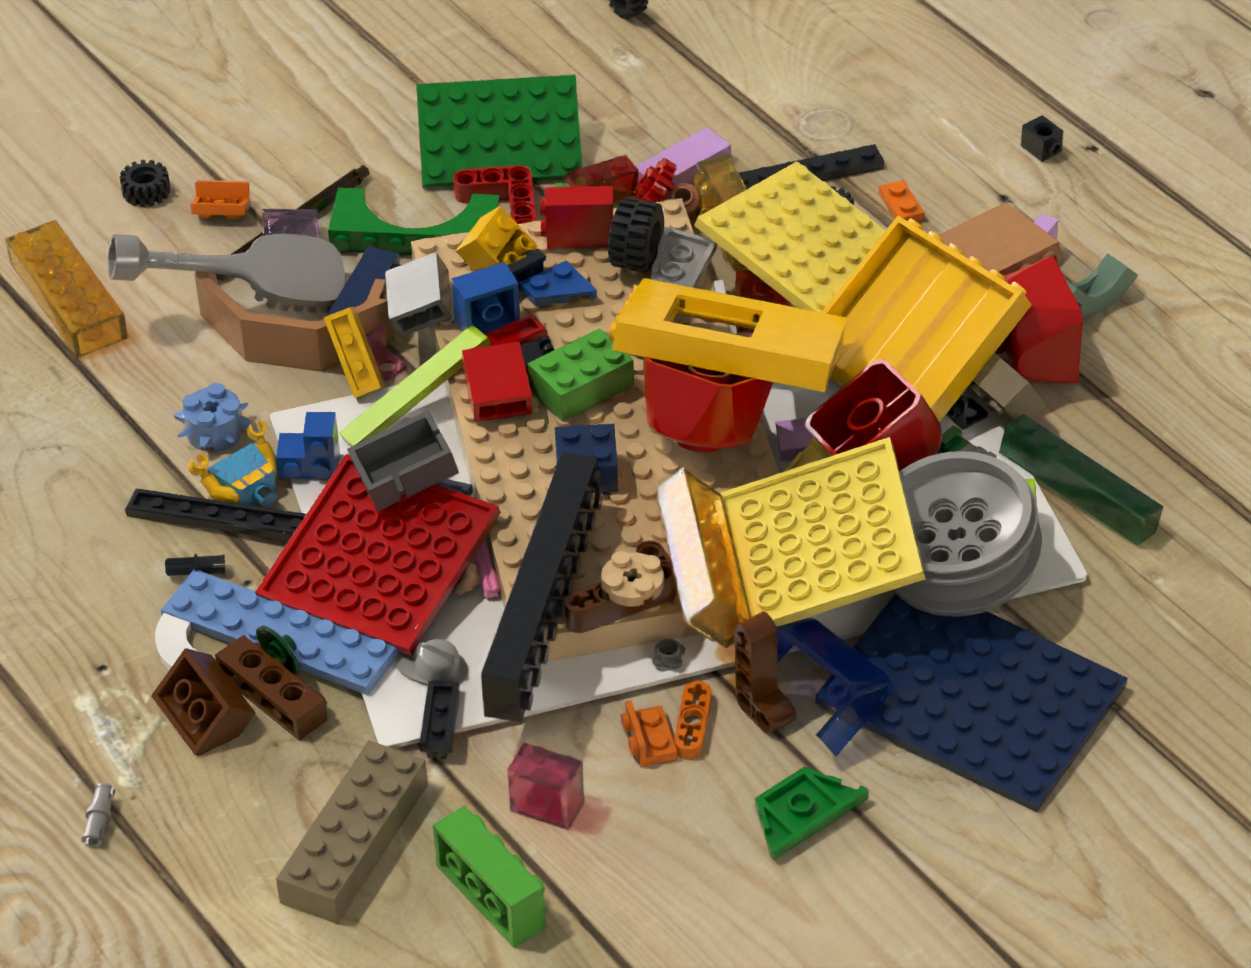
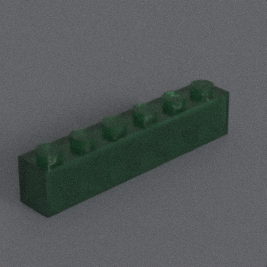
(1081, 479)

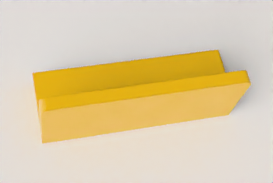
(354, 352)

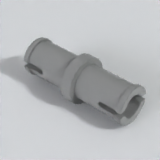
(98, 815)

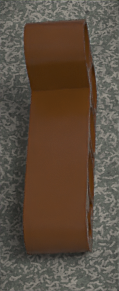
(593, 608)
(758, 674)

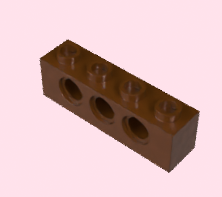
(273, 687)

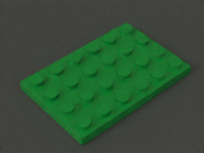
(498, 126)

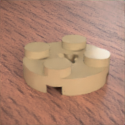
(625, 565)

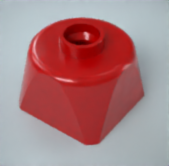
(1049, 335)
(701, 405)
(876, 407)

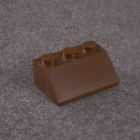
(202, 702)

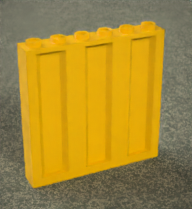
(924, 313)

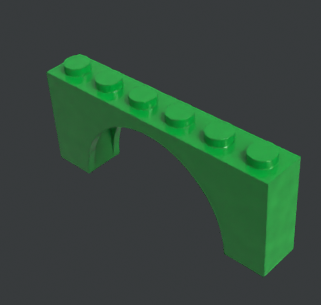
(356, 227)

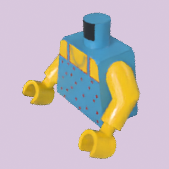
(243, 476)

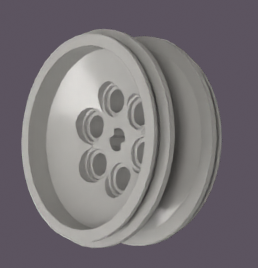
(972, 532)

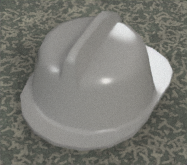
(433, 662)

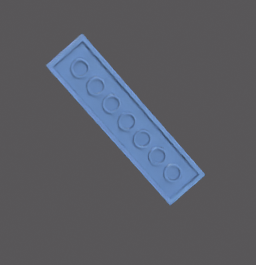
(322, 647)

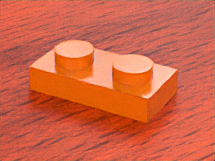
(901, 201)

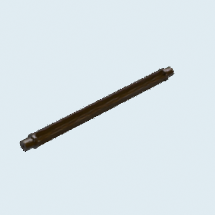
(319, 201)

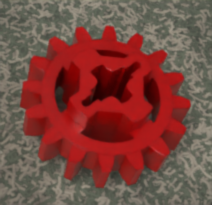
(656, 182)

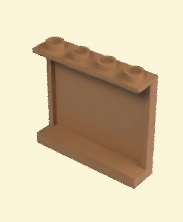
(1003, 240)

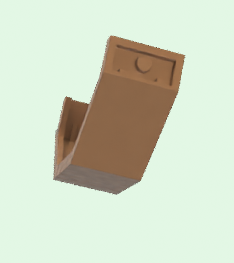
(282, 339)

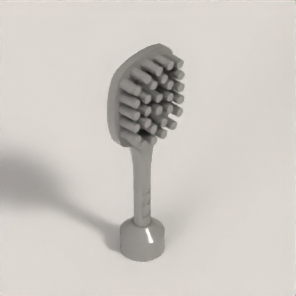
(277, 266)

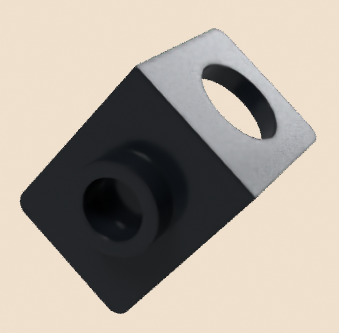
(958, 412)

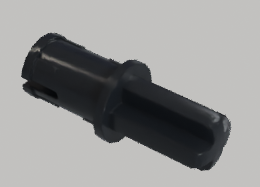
(186, 565)

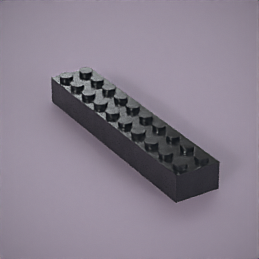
(541, 587)

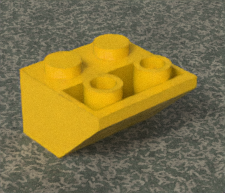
(495, 240)

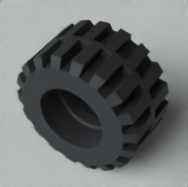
(635, 234)

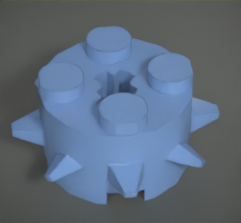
(212, 418)

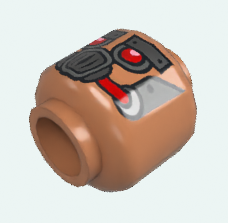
(690, 198)

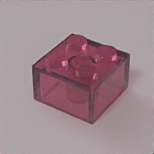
(546, 786)

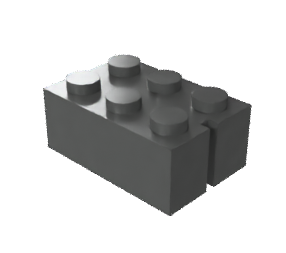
(403, 460)

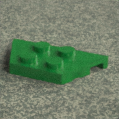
(803, 807)

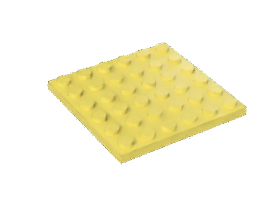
(794, 235)
(824, 534)

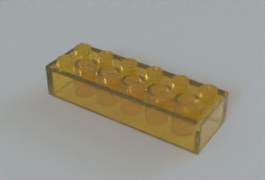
(66, 288)
(703, 557)

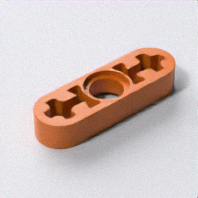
(697, 730)

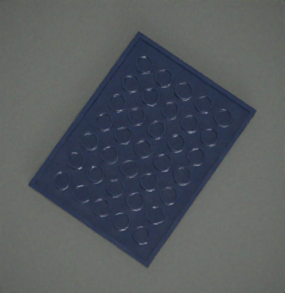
(985, 697)

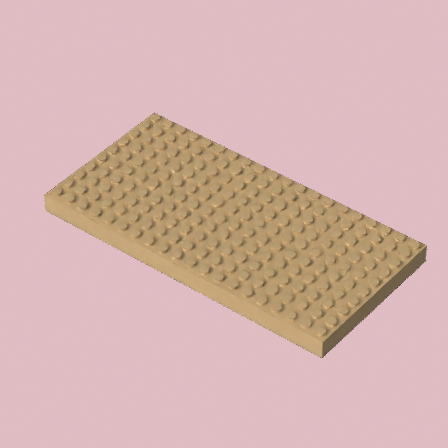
(516, 456)

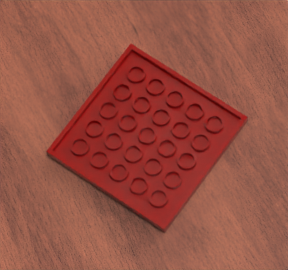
(378, 568)

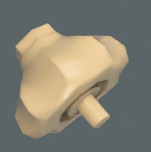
(468, 580)

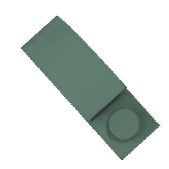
(1102, 286)

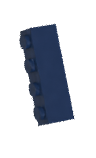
(371, 266)

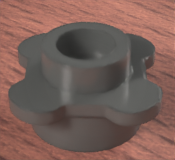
(668, 654)

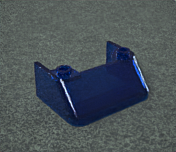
(858, 682)

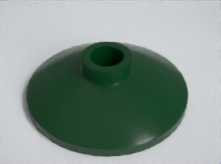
(280, 646)

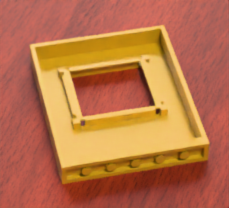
(785, 348)

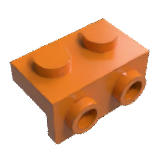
(221, 198)

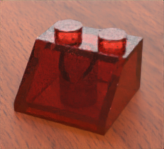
(615, 172)

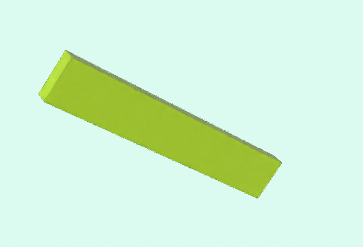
(413, 388)

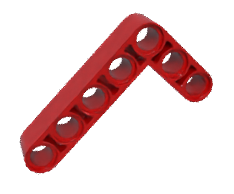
(508, 182)

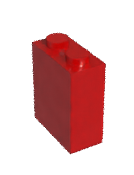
(577, 216)
(497, 381)

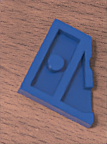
(556, 285)

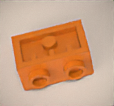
(649, 735)

